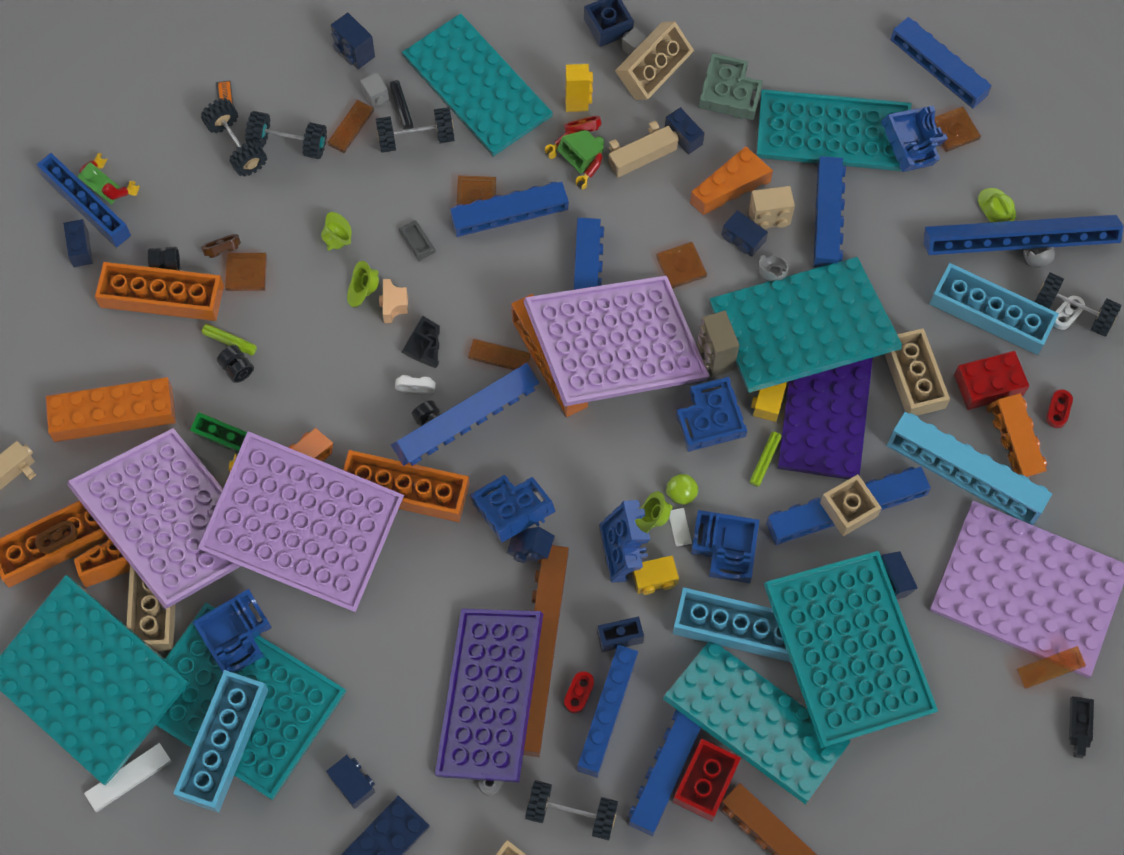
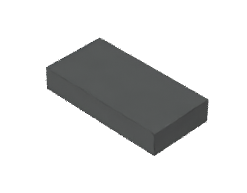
(417, 240)

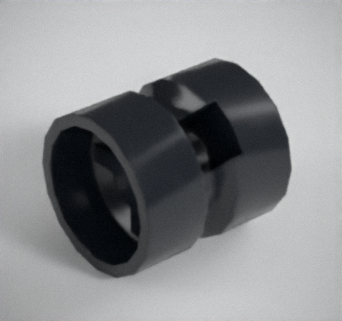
(164, 259)
(235, 364)
(425, 412)

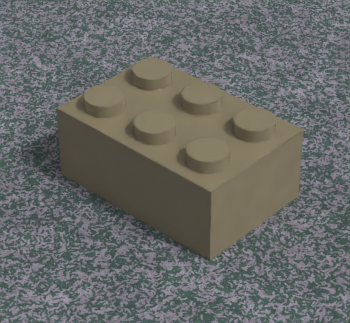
(717, 343)

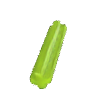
(229, 339)
(765, 458)

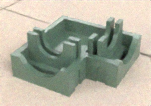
(728, 89)

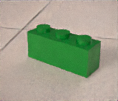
(218, 432)

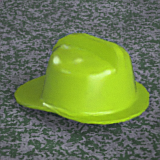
(996, 205)
(336, 231)
(363, 283)
(656, 512)

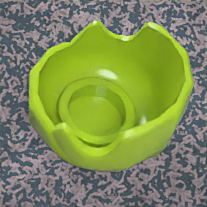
(682, 489)

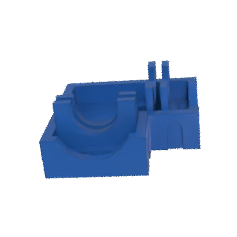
(914, 137)
(713, 417)
(512, 507)
(622, 540)
(729, 542)
(231, 632)

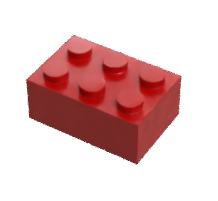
(990, 379)
(706, 780)

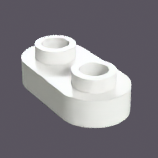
(1067, 314)
(421, 385)

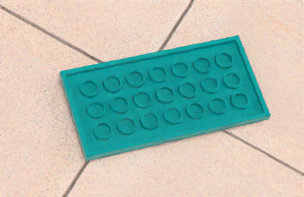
(477, 84)
(816, 125)
(754, 720)

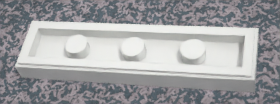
(128, 777)

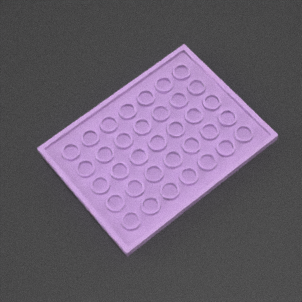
(615, 340)
(156, 512)
(301, 521)
(1029, 587)

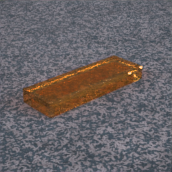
(350, 126)
(498, 355)
(1051, 667)

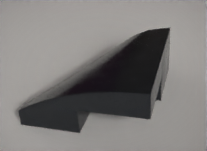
(424, 343)

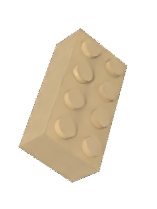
(654, 60)
(917, 374)
(148, 616)

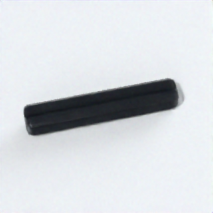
(401, 104)

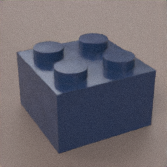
(608, 20)
(352, 41)

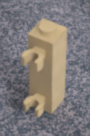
(643, 151)
(14, 462)

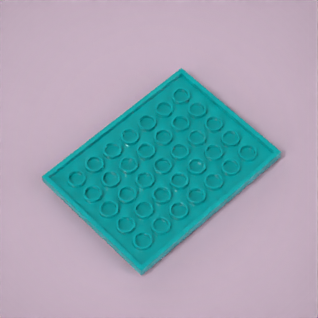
(807, 324)
(850, 648)
(88, 679)
(288, 721)

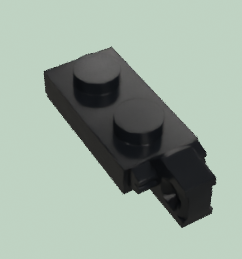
(1081, 724)

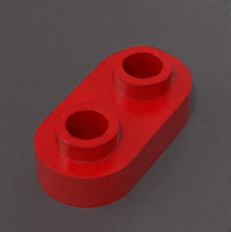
(589, 123)
(1059, 410)
(578, 692)

